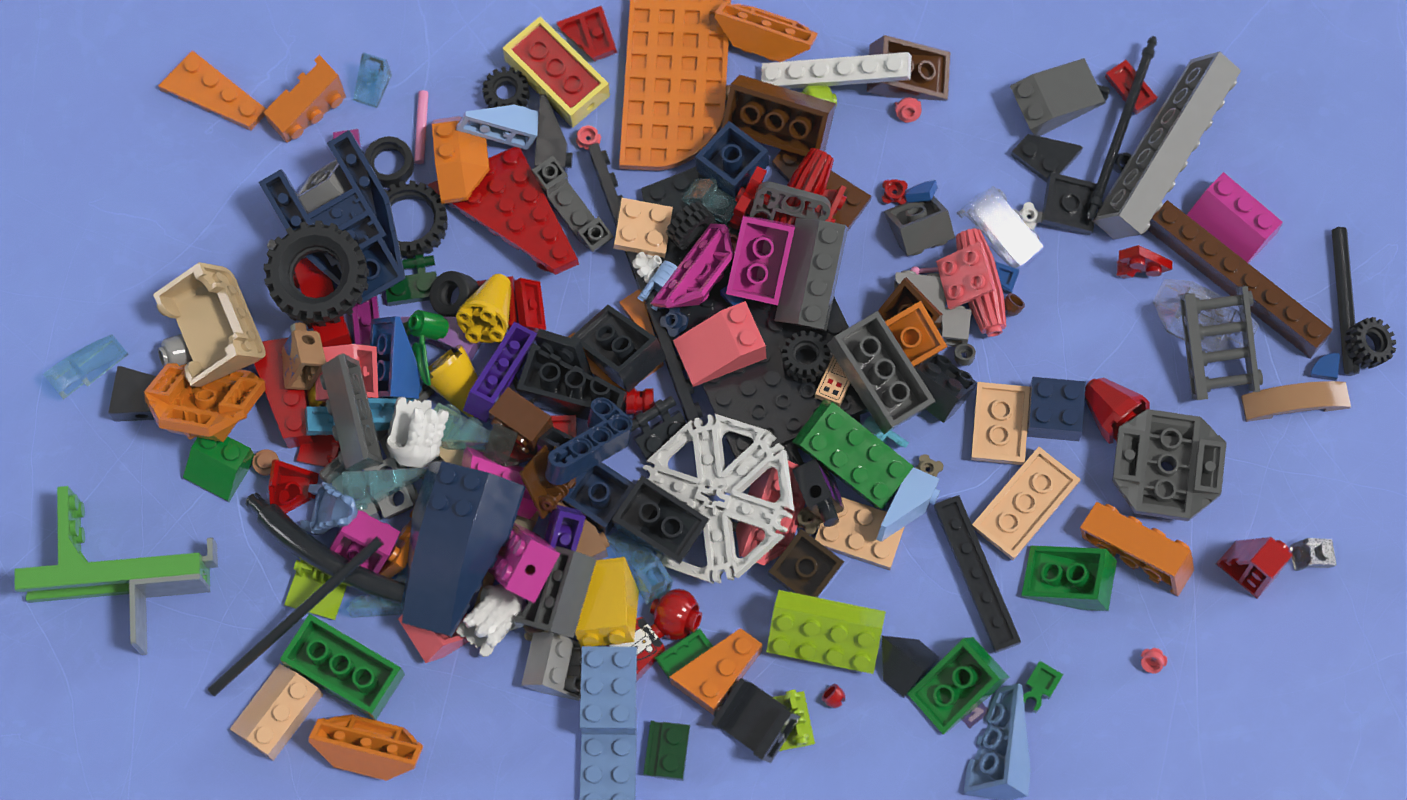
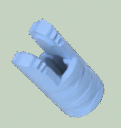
(658, 280)

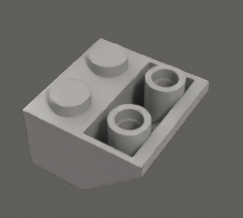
(554, 666)

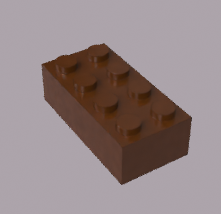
(779, 115)

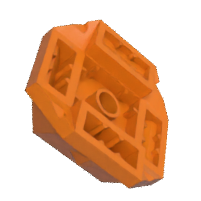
(204, 410)

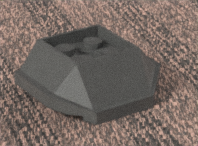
(1184, 443)

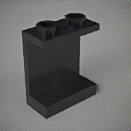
(755, 719)

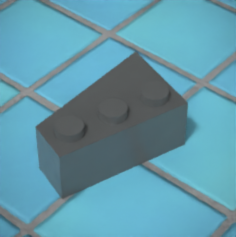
(562, 595)

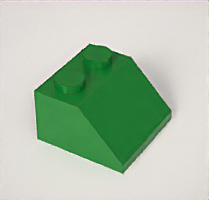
(218, 465)

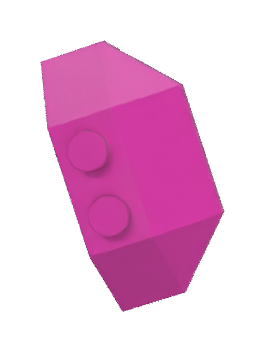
(698, 270)

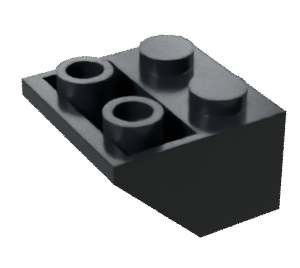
(946, 384)

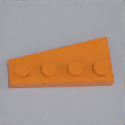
(205, 86)

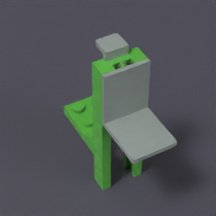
(138, 577)

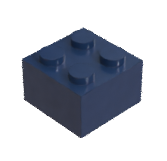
(731, 159)
(1056, 409)
(599, 495)

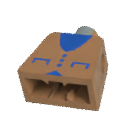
(302, 358)

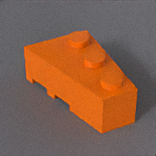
(306, 101)

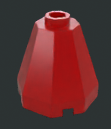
(1112, 405)

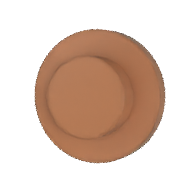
(263, 461)

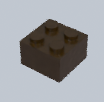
(805, 566)

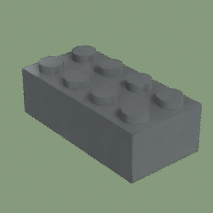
(880, 372)

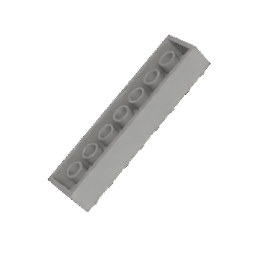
(1167, 146)

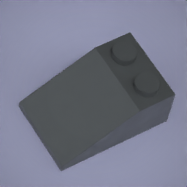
(1057, 96)

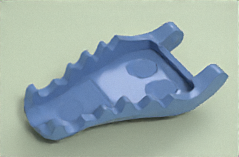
(330, 509)

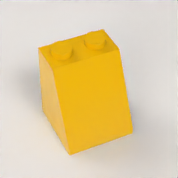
(609, 605)

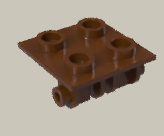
(543, 493)

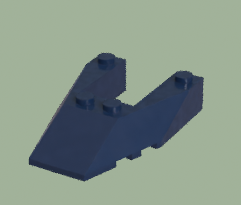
(360, 211)

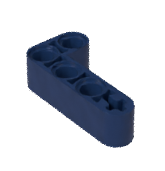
(606, 436)

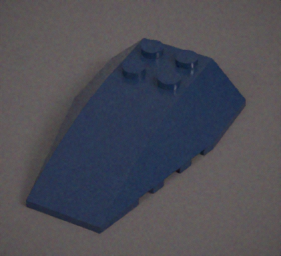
(454, 540)

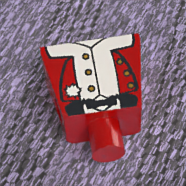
(648, 645)

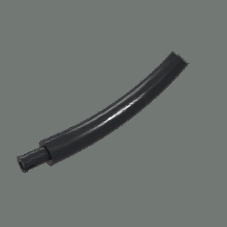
(318, 555)

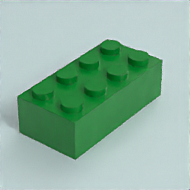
(853, 454)
(342, 666)

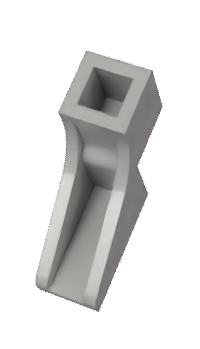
(955, 321)

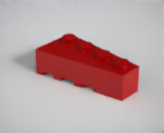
(286, 404)

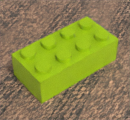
(825, 631)

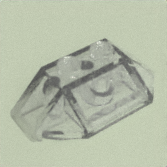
(1169, 310)

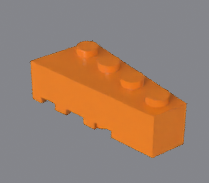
(1139, 546)

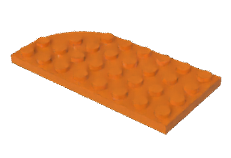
(672, 82)

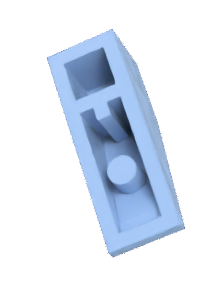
(503, 124)
(910, 502)

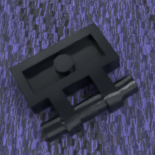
(654, 437)

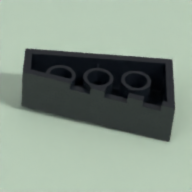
(563, 388)

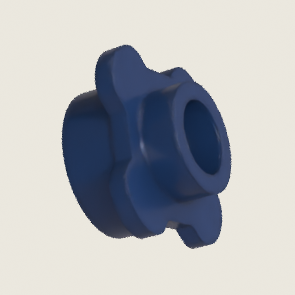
(680, 324)

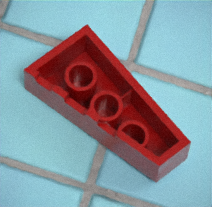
(316, 285)

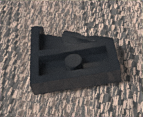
(1045, 155)

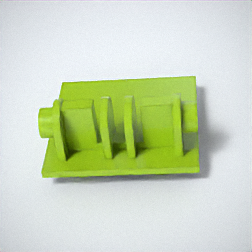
(306, 582)
(802, 732)

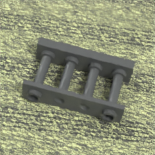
(1196, 332)

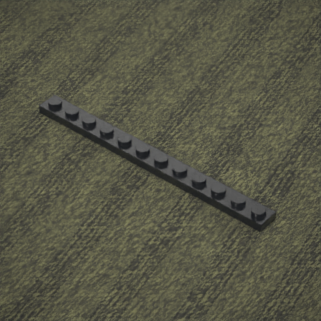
(674, 364)

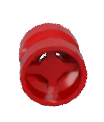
(639, 400)

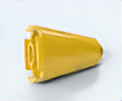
(453, 377)

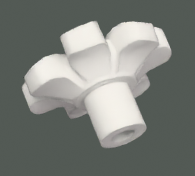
(646, 265)

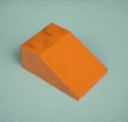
(916, 334)

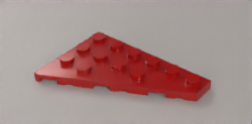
(517, 211)

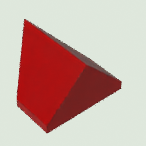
(290, 485)

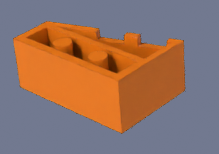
(716, 670)

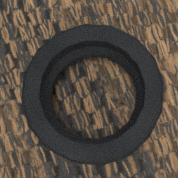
(391, 143)

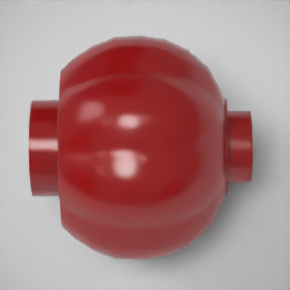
(676, 614)

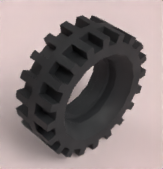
(296, 246)

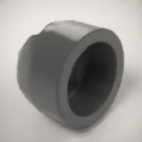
(970, 354)

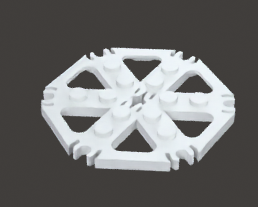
(722, 480)

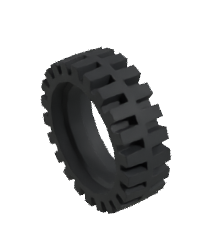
(440, 222)

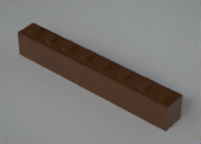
(1230, 270)

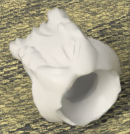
(415, 432)
(492, 618)

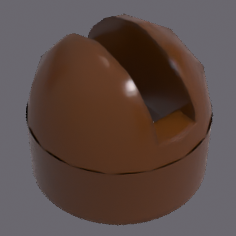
(1013, 304)

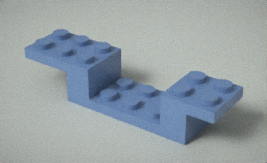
(608, 723)

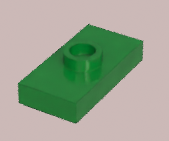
(683, 652)

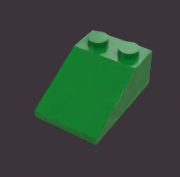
(1070, 576)
(958, 684)

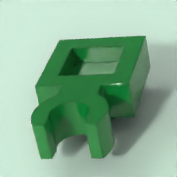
(1043, 683)

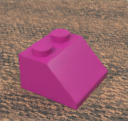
(359, 533)

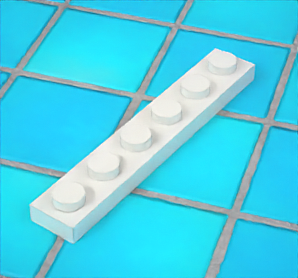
(838, 70)

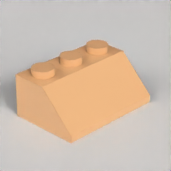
(276, 711)

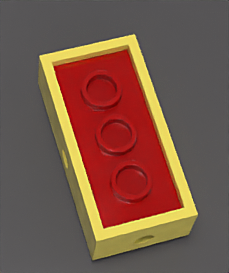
(556, 71)

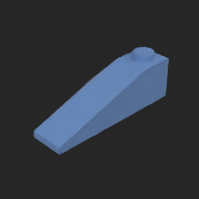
(1002, 760)

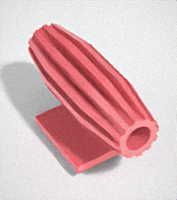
(973, 278)

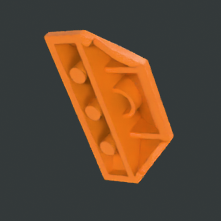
(763, 32)
(459, 160)
(366, 746)

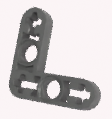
(778, 203)

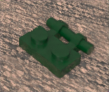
(416, 286)

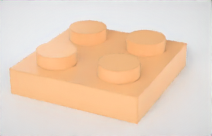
(642, 227)

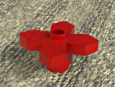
(745, 199)

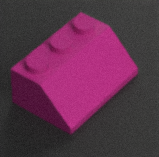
(1235, 218)
(760, 259)
(475, 460)

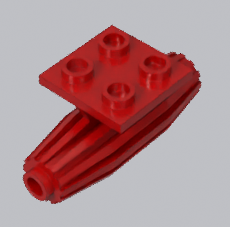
(813, 177)

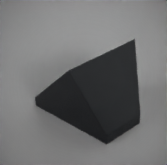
(905, 662)

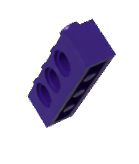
(499, 371)
(564, 528)

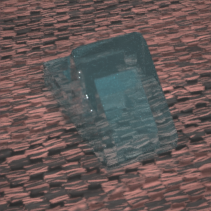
(715, 200)

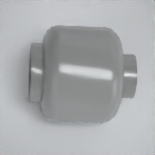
(174, 351)

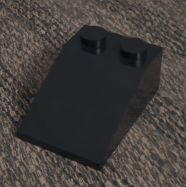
(620, 347)
(659, 520)

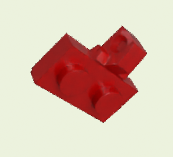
(1141, 260)

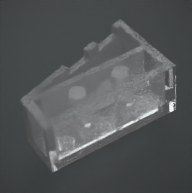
(1002, 226)

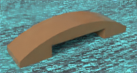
(1295, 398)

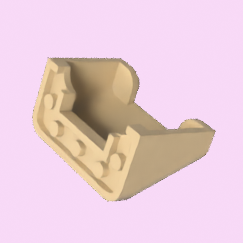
(212, 322)

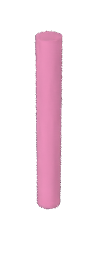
(421, 127)

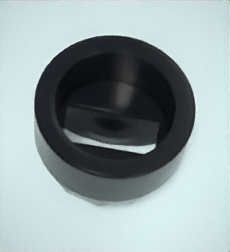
(1122, 158)

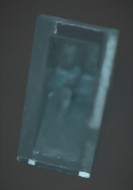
(372, 80)

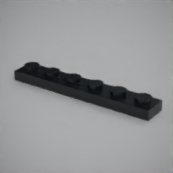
(977, 574)

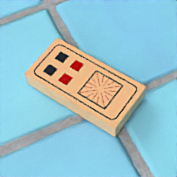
(833, 384)

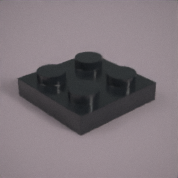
(1067, 203)

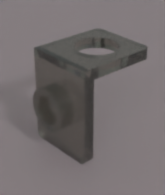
(501, 446)

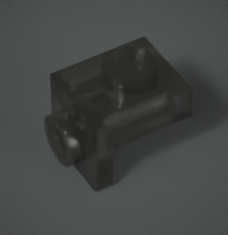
(1313, 553)

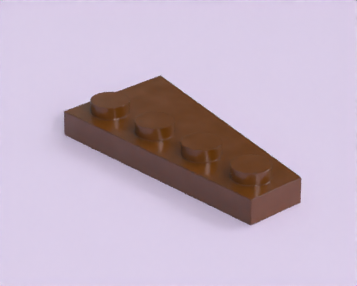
(856, 200)

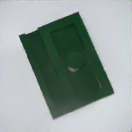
(666, 750)

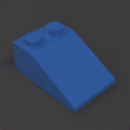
(395, 359)

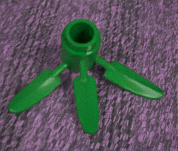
(425, 326)

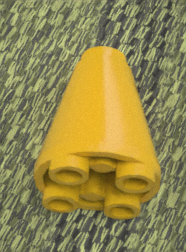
(486, 312)

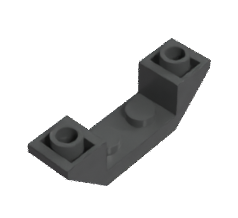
(569, 206)

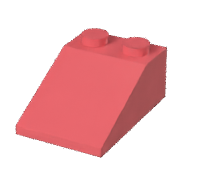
(721, 345)

